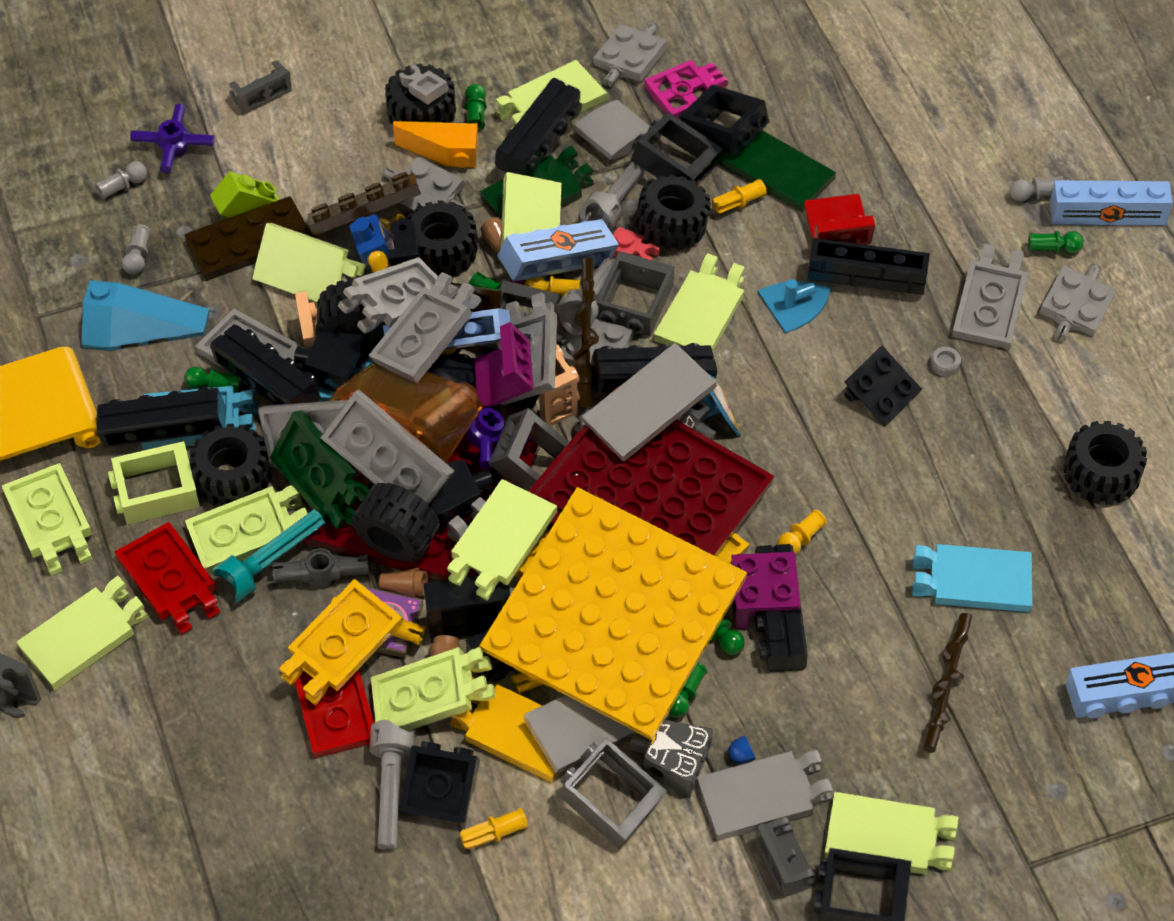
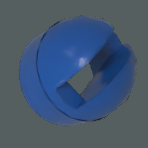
(741, 751)

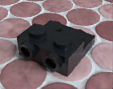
(439, 782)

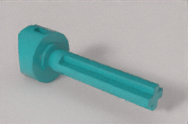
(241, 573)

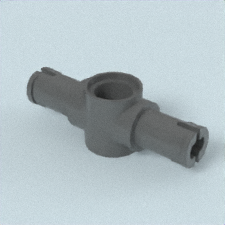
(333, 569)

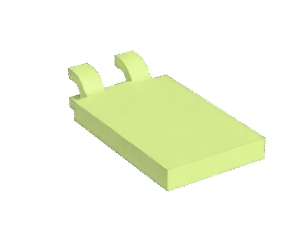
(572, 73)
(529, 205)
(301, 262)
(702, 306)
(49, 515)
(243, 525)
(500, 537)
(82, 633)
(431, 688)
(891, 831)

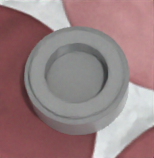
(945, 361)

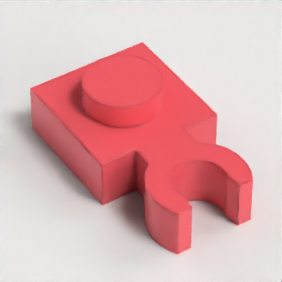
(634, 244)

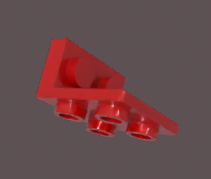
(839, 219)

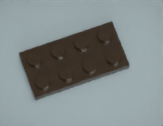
(355, 206)
(237, 240)

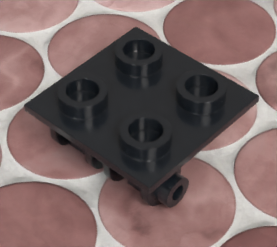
(882, 386)

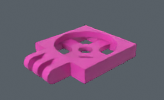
(700, 77)

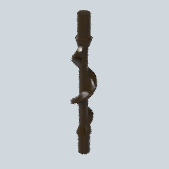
(589, 336)
(942, 688)

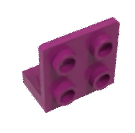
(505, 371)
(768, 586)

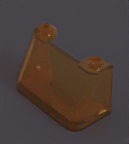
(431, 410)

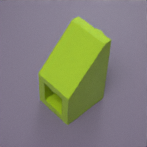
(242, 193)

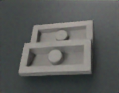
(611, 129)

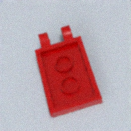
(169, 575)
(339, 719)

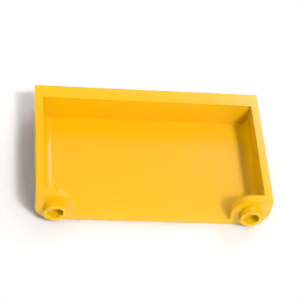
(45, 403)

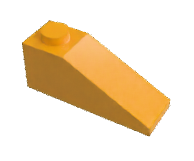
(442, 142)

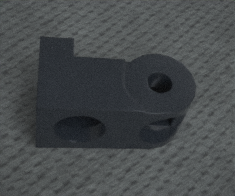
(405, 242)

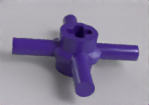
(172, 138)
(485, 432)

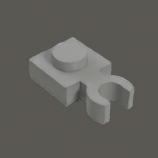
(424, 86)

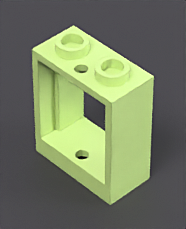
(159, 503)

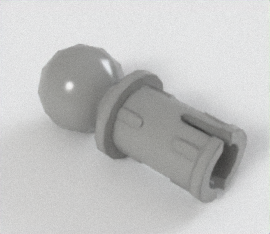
(134, 172)
(1021, 189)
(136, 250)

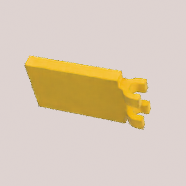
(340, 640)
(501, 730)

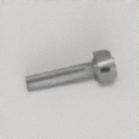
(607, 205)
(572, 300)
(391, 745)

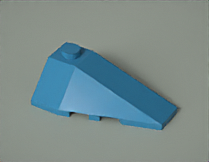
(128, 315)

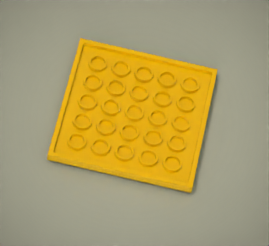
(614, 612)

